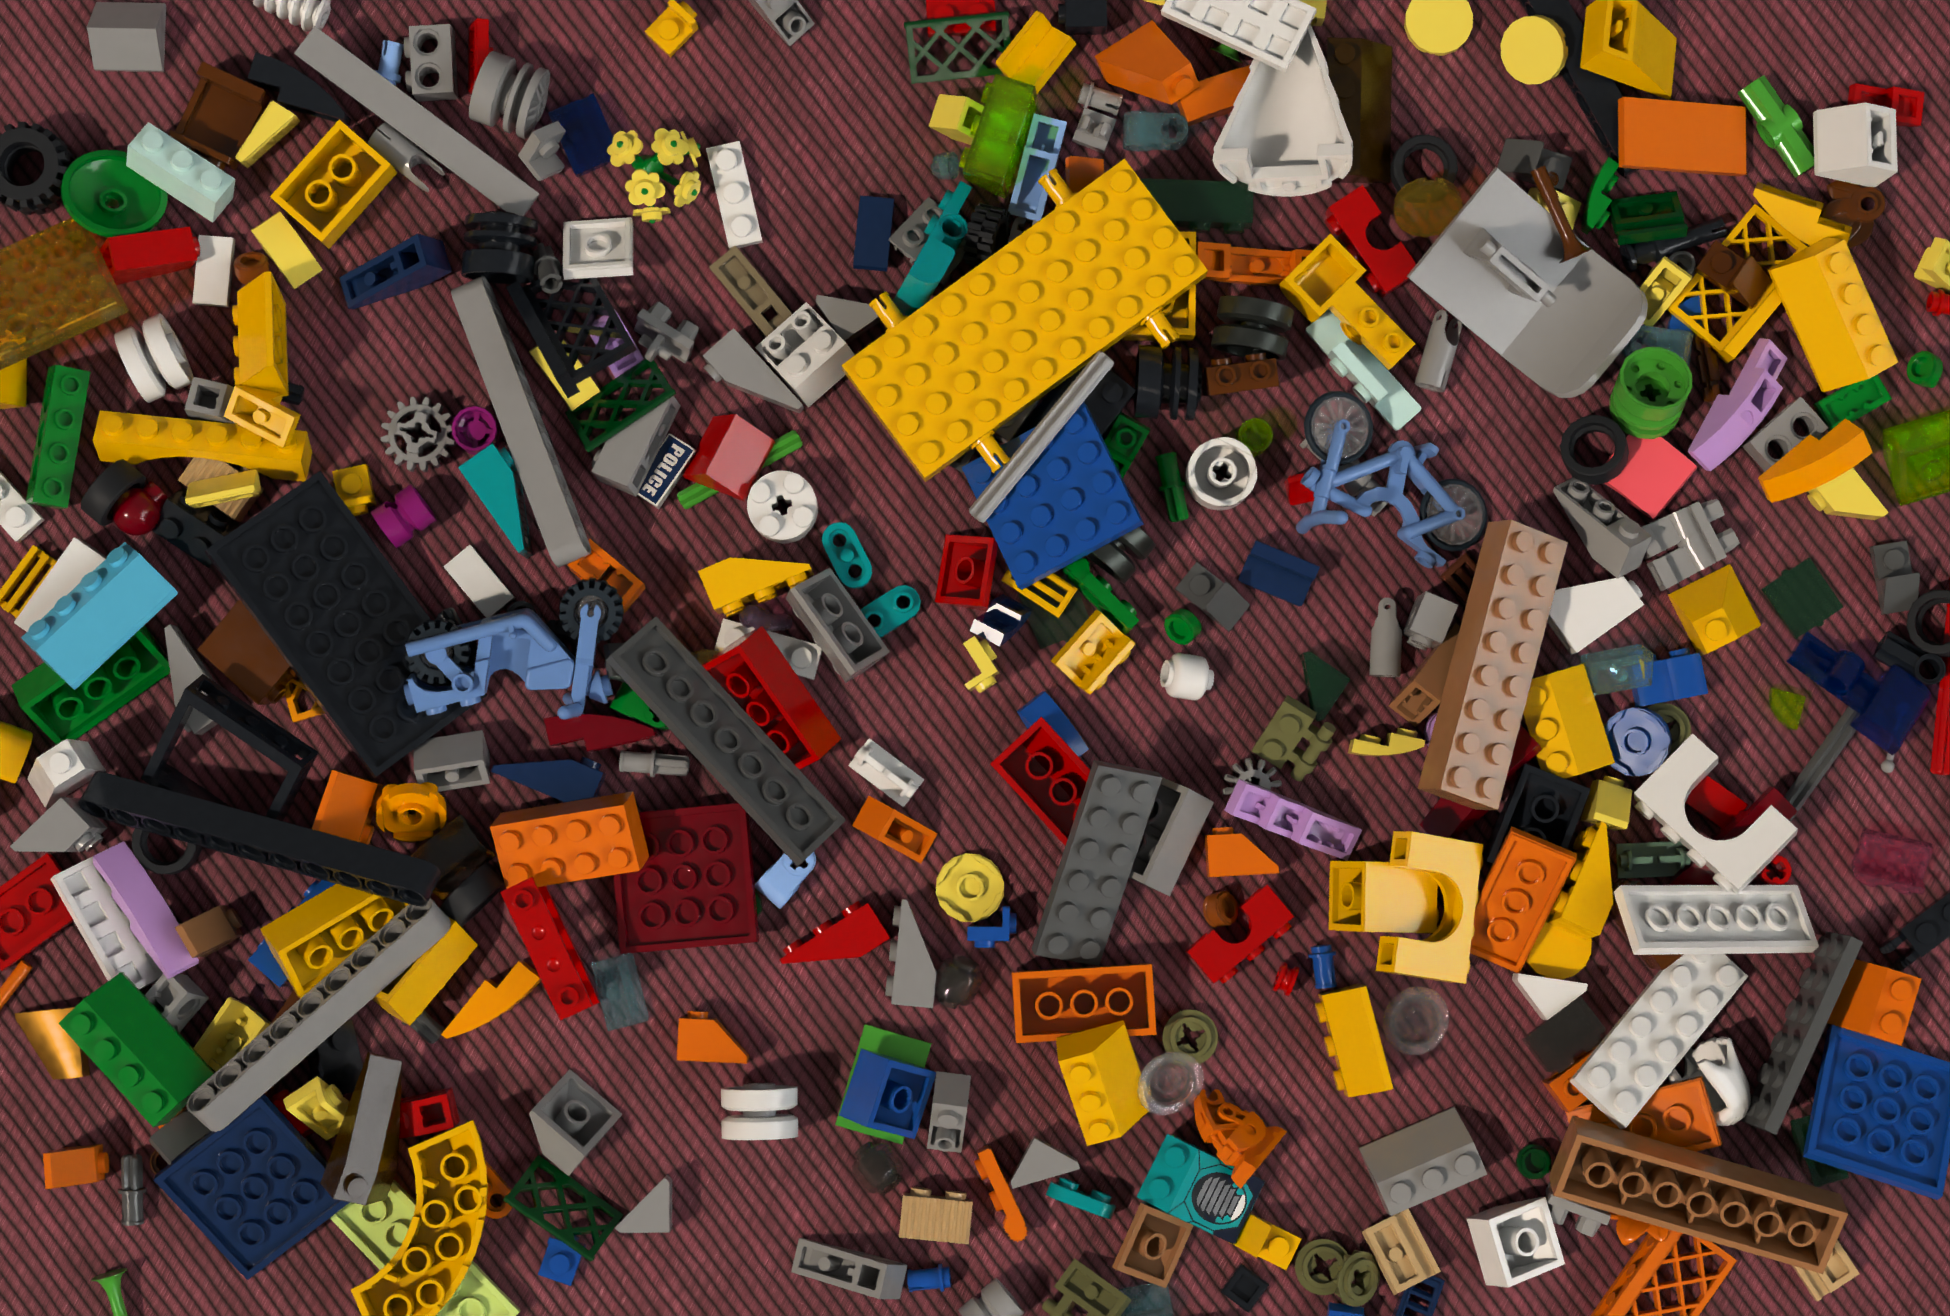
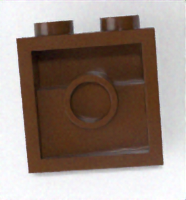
(1228, 378)

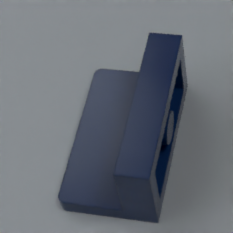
(1278, 573)

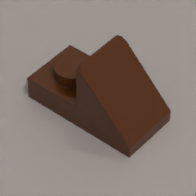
(1736, 276)

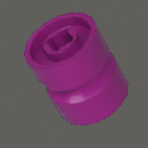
(476, 429)
(403, 516)

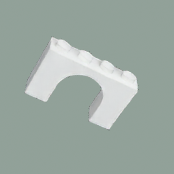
(1732, 860)

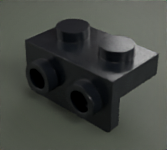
(192, 528)
(337, 1059)

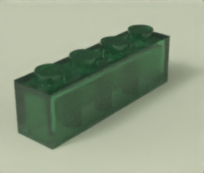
(1204, 204)

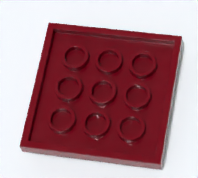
(694, 883)

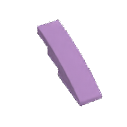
(1293, 820)
(145, 908)

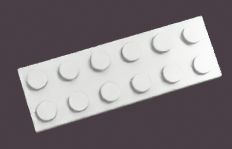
(1715, 921)
(1656, 1034)

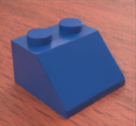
(887, 1094)

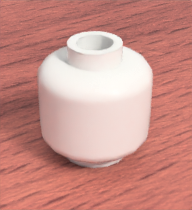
(1186, 676)

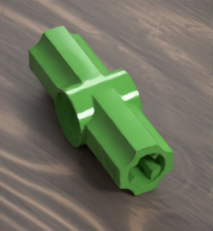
(1778, 125)

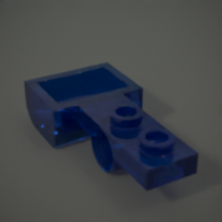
(1883, 707)

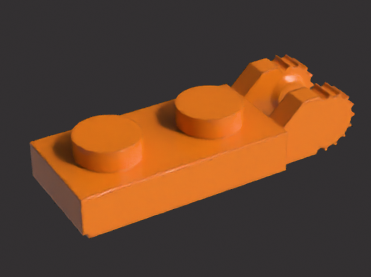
(1001, 1195)

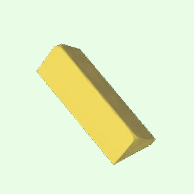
(223, 489)

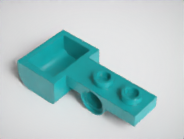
(936, 252)

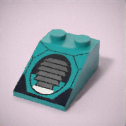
(501, 491)
(1199, 1189)

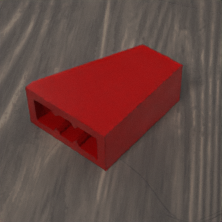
(150, 254)

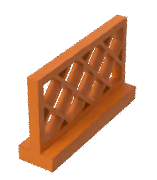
(1643, 1268)

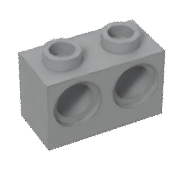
(440, 61)
(1781, 432)
(176, 999)

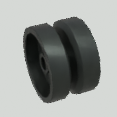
(1252, 327)
(1114, 560)

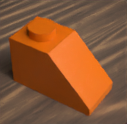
(894, 829)
(1235, 855)
(707, 1040)
(75, 1166)

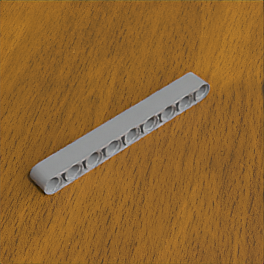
(521, 422)
(317, 1015)

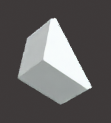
(1548, 994)

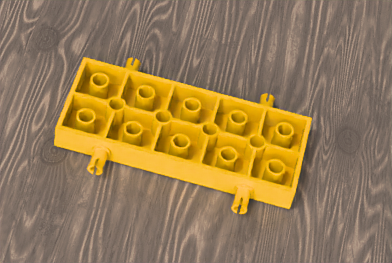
(1024, 320)

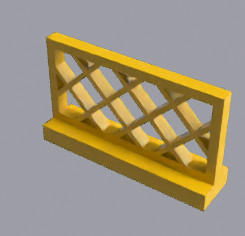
(1751, 319)

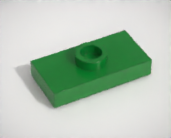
(1852, 401)

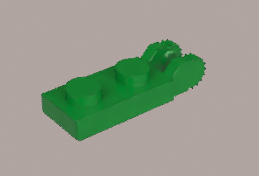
(1099, 593)

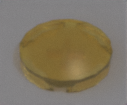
(1426, 206)

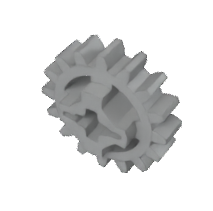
(416, 449)

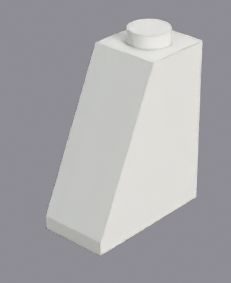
(1591, 609)
(63, 770)

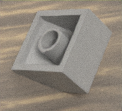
(62, 829)

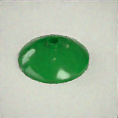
(104, 181)

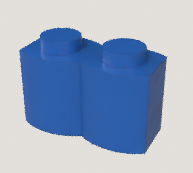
(1673, 679)

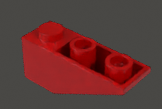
(847, 938)
(428, 1113)

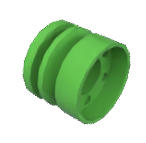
(1650, 392)

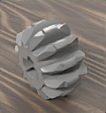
(1262, 778)

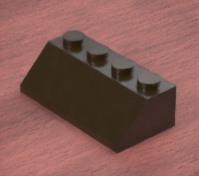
(1363, 85)

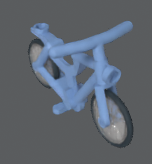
(1339, 433)

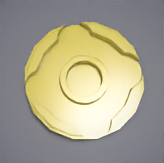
(1438, 25)
(1534, 49)
(969, 887)

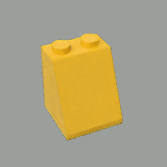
(1381, 898)

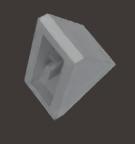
(847, 317)
(1040, 1163)
(652, 1213)

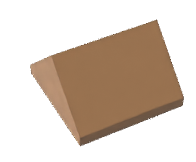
(1152, 1245)

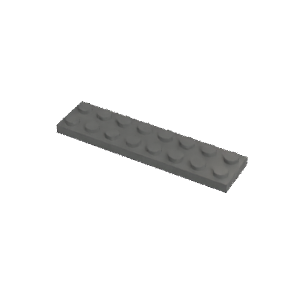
(726, 740)

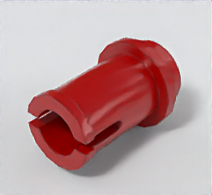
(1938, 303)

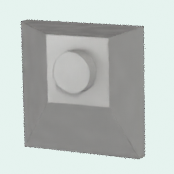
(571, 1121)

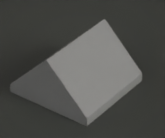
(127, 36)

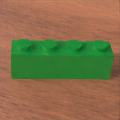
(70, 712)
(137, 1049)

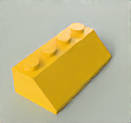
(1832, 314)
(325, 932)

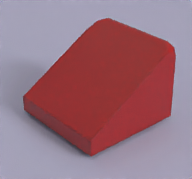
(1297, 492)

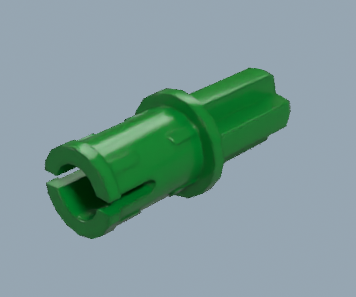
(1172, 487)

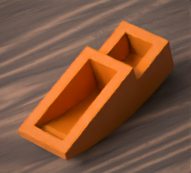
(1213, 96)

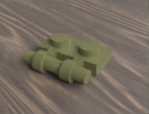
(1285, 731)
(1088, 1291)

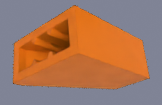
(1148, 65)

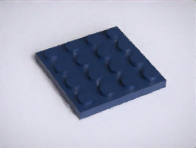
(252, 1187)

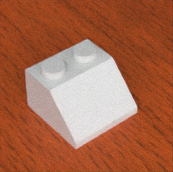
(1515, 1242)

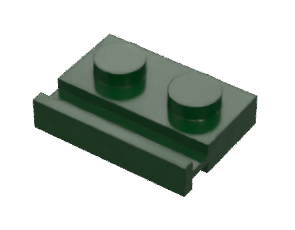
(1647, 218)

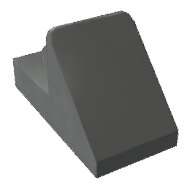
(1523, 156)
(1894, 577)
(1213, 596)

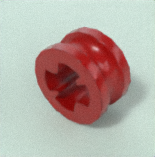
(1786, 872)
(1285, 978)

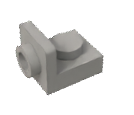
(540, 151)

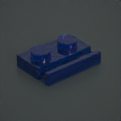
(585, 135)

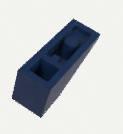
(396, 271)
(559, 779)

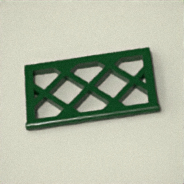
(938, 25)
(643, 406)
(562, 1181)

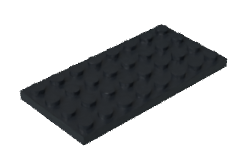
(334, 617)

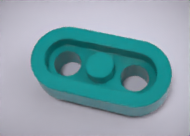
(847, 555)
(889, 612)
(1067, 1192)

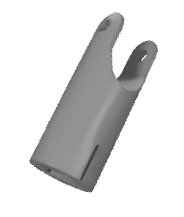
(401, 153)
(1438, 353)
(1386, 642)

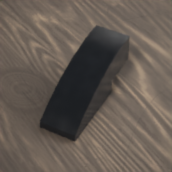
(295, 89)

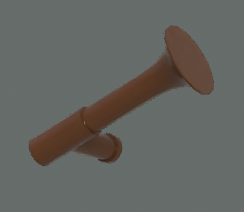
(1545, 183)

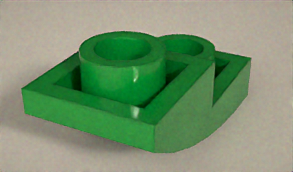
(1596, 203)
(1125, 441)

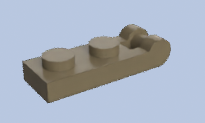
(749, 290)

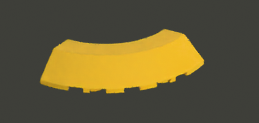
(442, 1232)

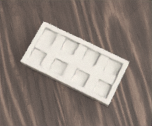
(1256, 28)
(104, 924)

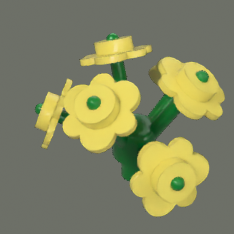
(648, 169)

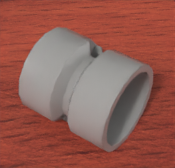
(994, 1301)

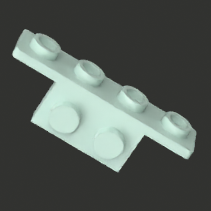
(1367, 374)

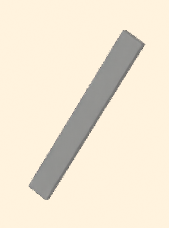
(416, 123)

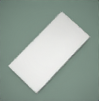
(214, 271)
(479, 582)

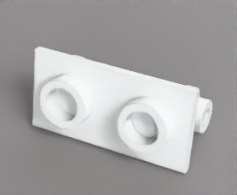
(886, 772)

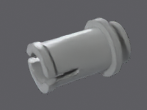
(1099, 98)

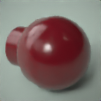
(139, 509)

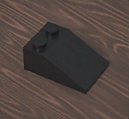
(1540, 806)

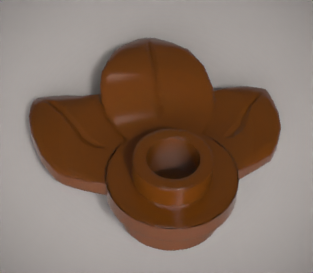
(1847, 209)

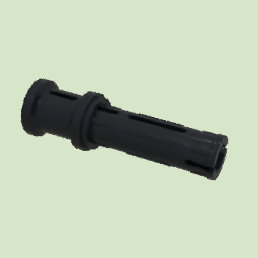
(1653, 251)

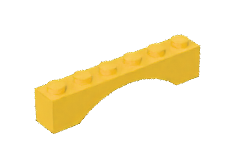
(153, 437)

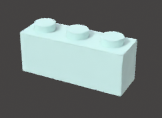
(180, 172)

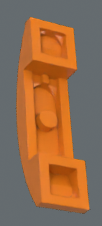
(1248, 264)

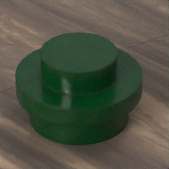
(1533, 1161)

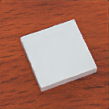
(598, 248)

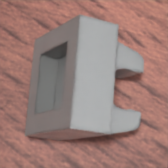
(1094, 130)

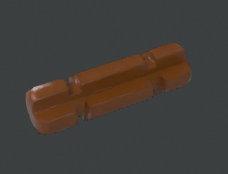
(1707, 369)

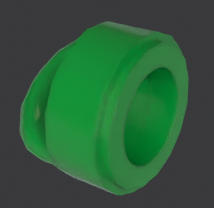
(1925, 369)
(1182, 626)

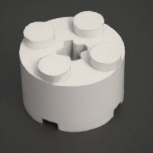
(1240, 468)
(765, 497)

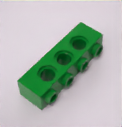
(58, 437)

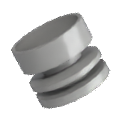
(516, 97)

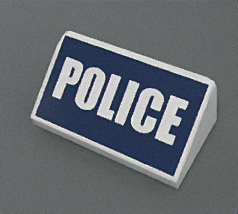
(666, 470)

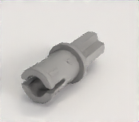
(653, 763)

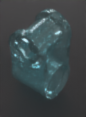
(1149, 131)
(1670, 339)

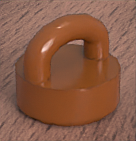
(250, 266)
(1220, 909)

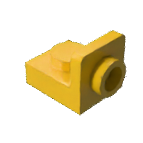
(673, 27)
(355, 488)

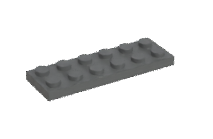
(1096, 862)
(1802, 1030)

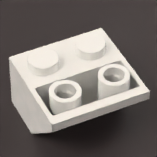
(1855, 143)
(806, 354)

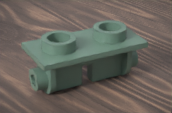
(1650, 859)

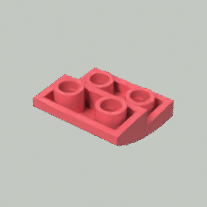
(1652, 474)

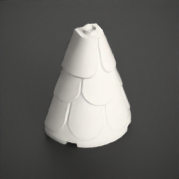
(1286, 128)

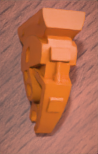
(1235, 1133)

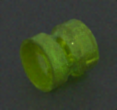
(1258, 433)

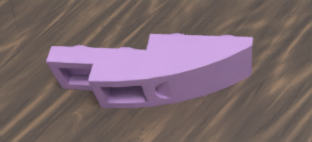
(1739, 413)

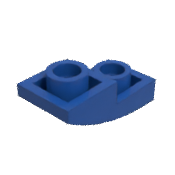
(1044, 706)

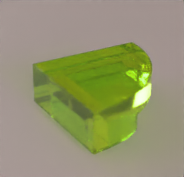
(1786, 707)

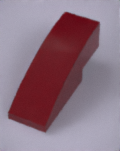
(596, 730)

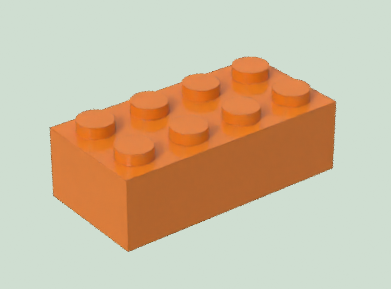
(570, 840)
(1082, 998)

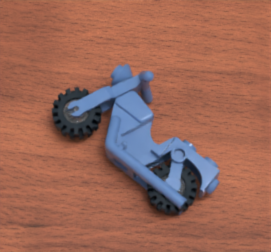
(518, 643)

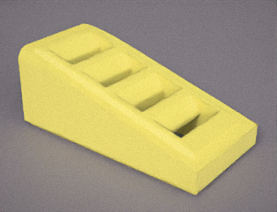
(269, 130)

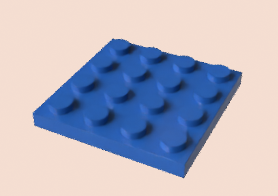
(1061, 505)
(1881, 1113)

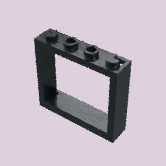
(246, 725)

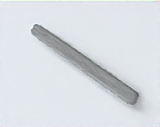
(1041, 436)

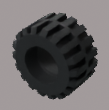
(47, 188)

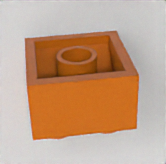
(348, 807)
(1876, 1002)

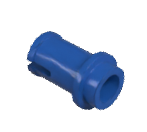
(1323, 966)
(929, 1278)

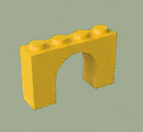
(1456, 870)

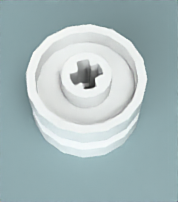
(154, 358)
(759, 1114)

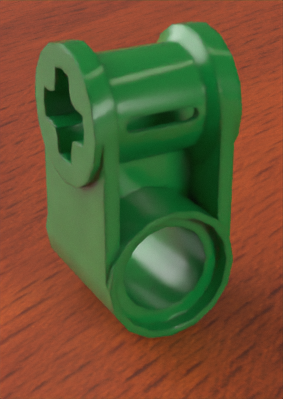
(631, 705)

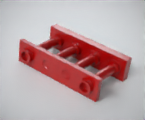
(550, 948)

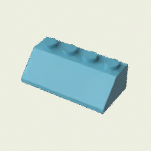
(99, 615)

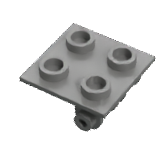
(911, 237)

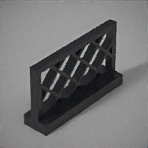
(551, 343)

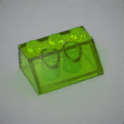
(999, 134)
(1919, 457)

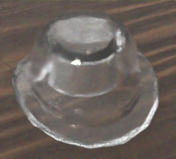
(1416, 1020)
(1170, 1083)

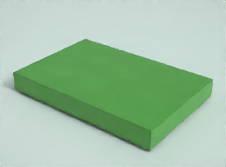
(892, 1045)

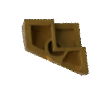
(52, 1043)

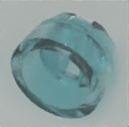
(945, 166)

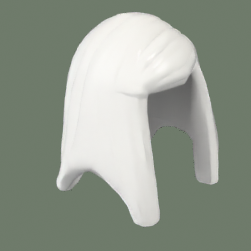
(1722, 1076)

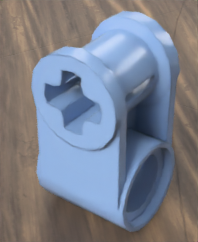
(783, 880)

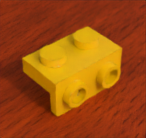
(1093, 653)

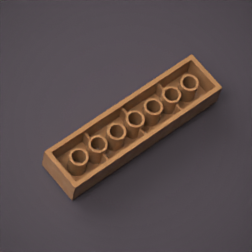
(1492, 665)
(1697, 1195)

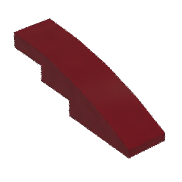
(1452, 819)
(1739, 824)

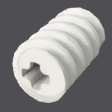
(303, 12)

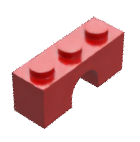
(1350, 219)
(1266, 918)

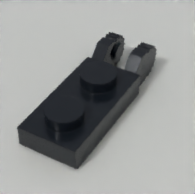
(1921, 932)

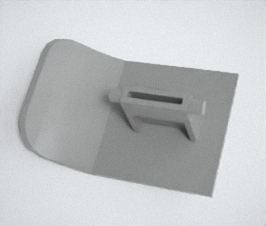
(1505, 283)

